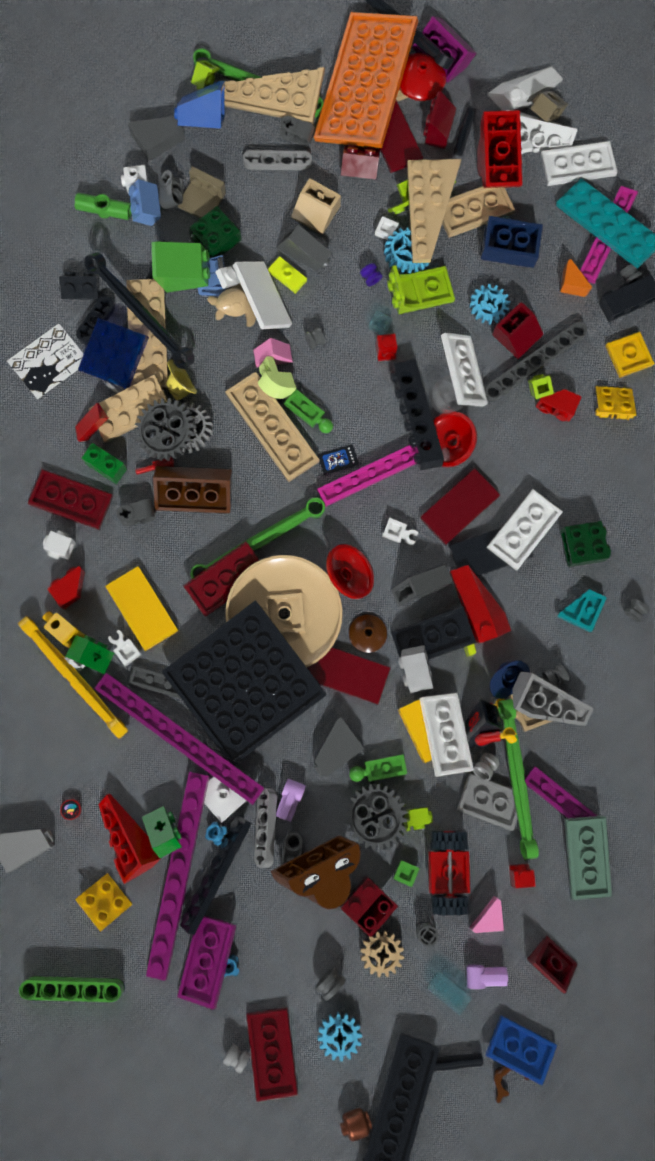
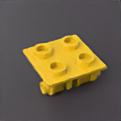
(615, 401)
(103, 902)

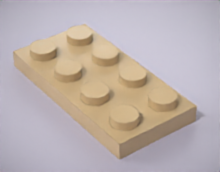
(474, 208)
(127, 405)

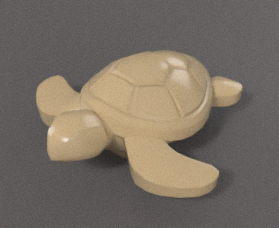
(233, 303)

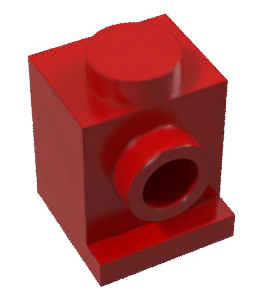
(386, 347)
(521, 876)

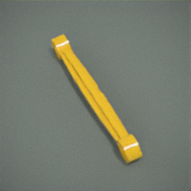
(73, 676)

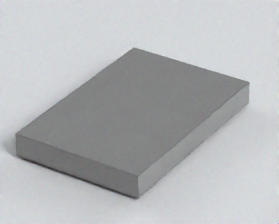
(488, 802)

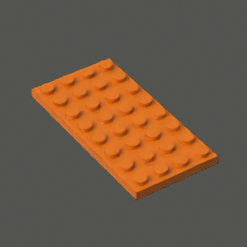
(366, 79)

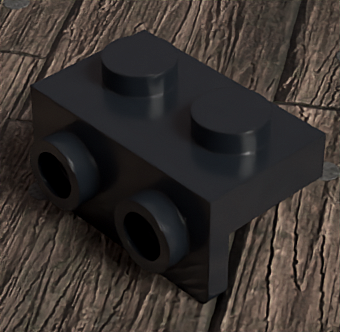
(79, 286)

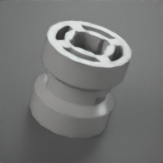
(486, 766)
(234, 1054)

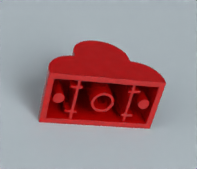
(500, 149)

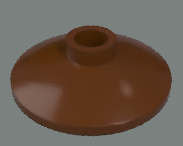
(367, 643)

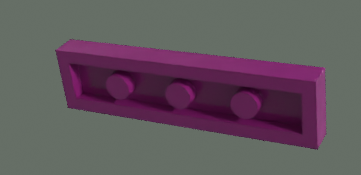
(555, 795)

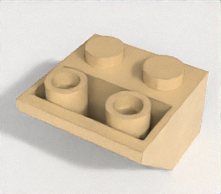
(316, 206)

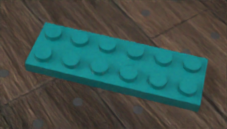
(608, 223)

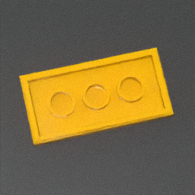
(141, 608)

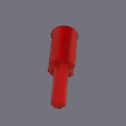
(164, 462)

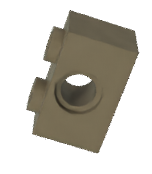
(548, 106)

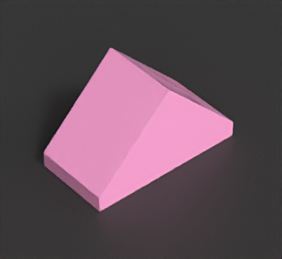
(278, 350)
(490, 918)

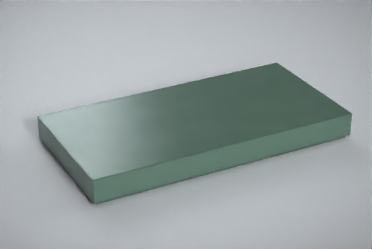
(588, 857)

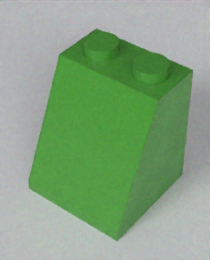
(180, 265)

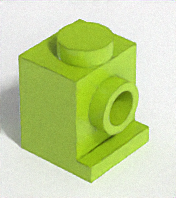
(204, 74)
(541, 386)
(418, 818)

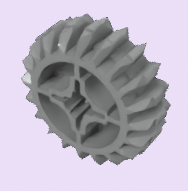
(199, 416)

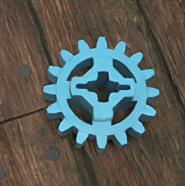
(494, 299)
(347, 1036)

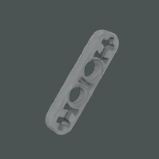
(277, 156)
(264, 857)

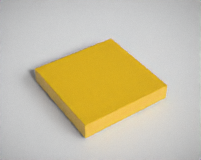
(629, 354)

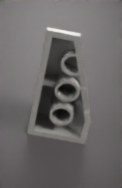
(546, 702)

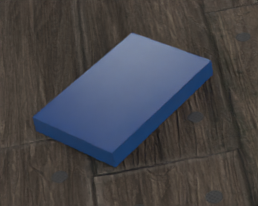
(521, 1050)

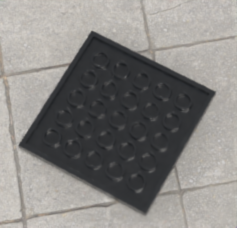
(244, 683)

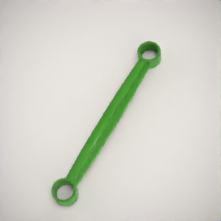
(235, 73)
(273, 531)
(528, 844)

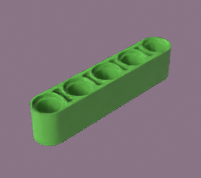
(62, 993)

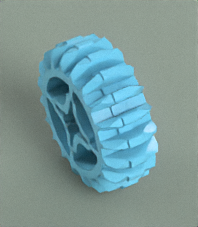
(403, 256)

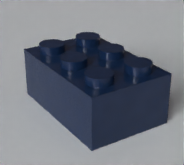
(511, 242)

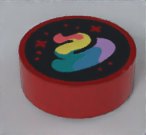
(71, 809)

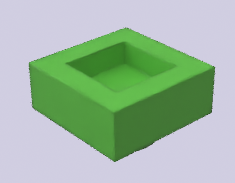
(406, 873)

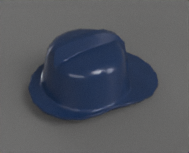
(505, 678)

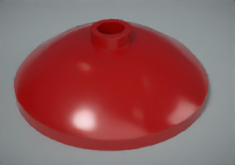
(422, 77)
(451, 428)
(350, 571)

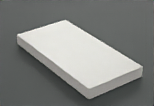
(578, 163)
(262, 295)
(464, 369)
(524, 529)
(446, 734)

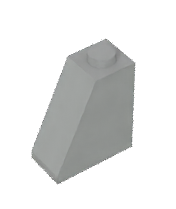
(23, 846)

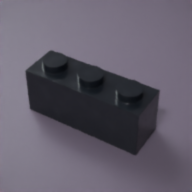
(628, 298)

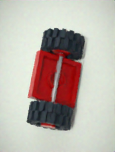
(449, 873)

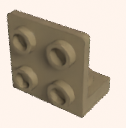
(202, 193)

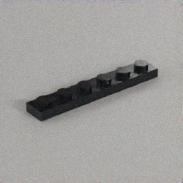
(215, 875)

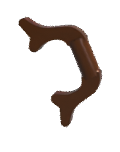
(497, 1077)

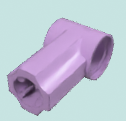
(291, 796)
(480, 976)

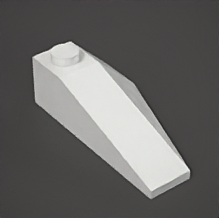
(521, 91)
(544, 135)

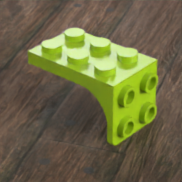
(420, 289)

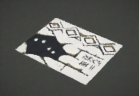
(47, 361)

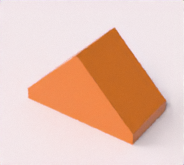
(573, 281)

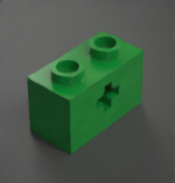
(104, 463)
(90, 654)
(162, 832)

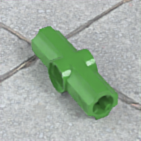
(93, 205)

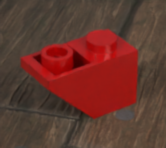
(560, 404)
(69, 588)

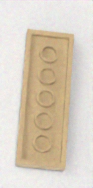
(154, 356)
(272, 427)

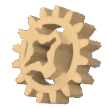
(391, 955)

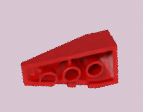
(483, 611)
(128, 839)

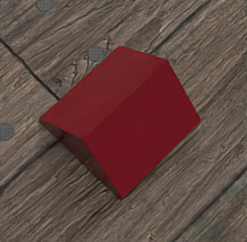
(553, 964)

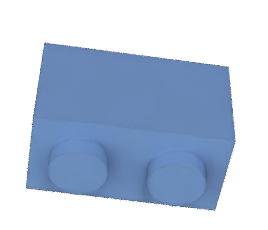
(144, 202)

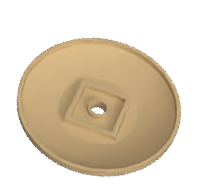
(300, 588)

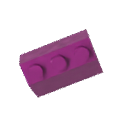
(448, 40)

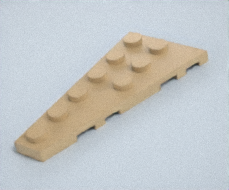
(278, 94)
(429, 194)

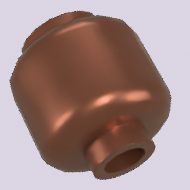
(356, 1124)

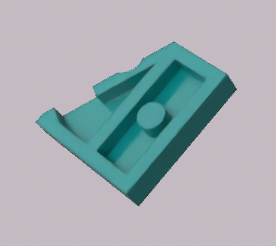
(584, 610)

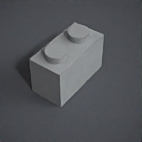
(416, 668)

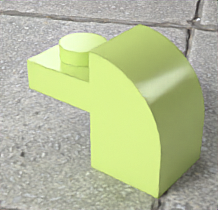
(275, 383)

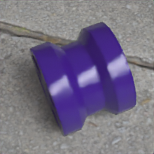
(371, 274)

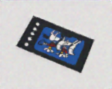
(338, 459)

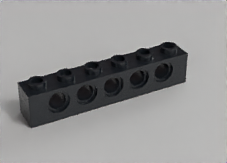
(409, 372)

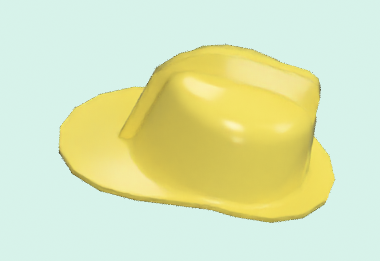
(179, 382)

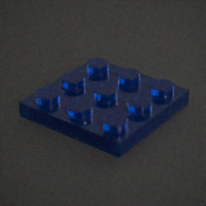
(113, 353)

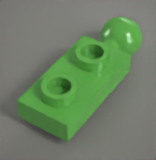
(308, 411)
(379, 769)

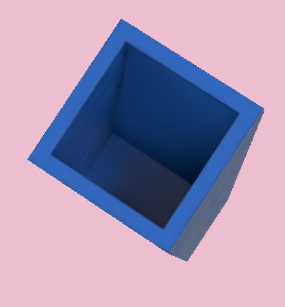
(202, 107)

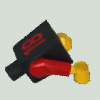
(485, 725)

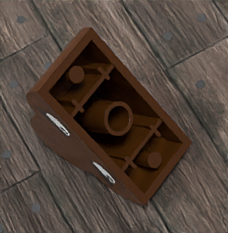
(321, 872)

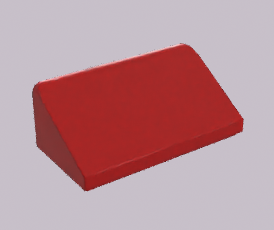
(90, 423)

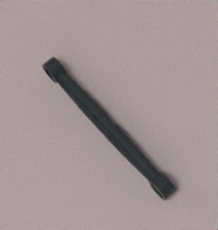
(441, 57)
(139, 310)

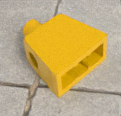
(61, 628)

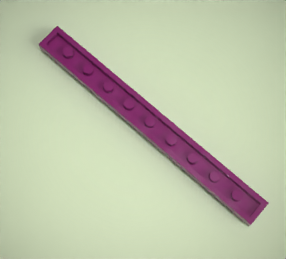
(179, 738)
(177, 877)

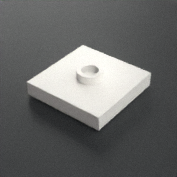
(221, 799)

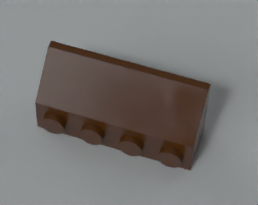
(192, 489)

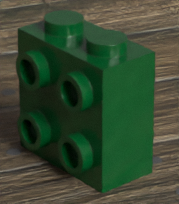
(215, 233)
(585, 543)

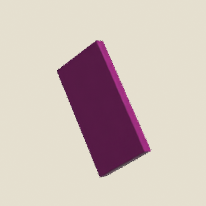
(207, 962)

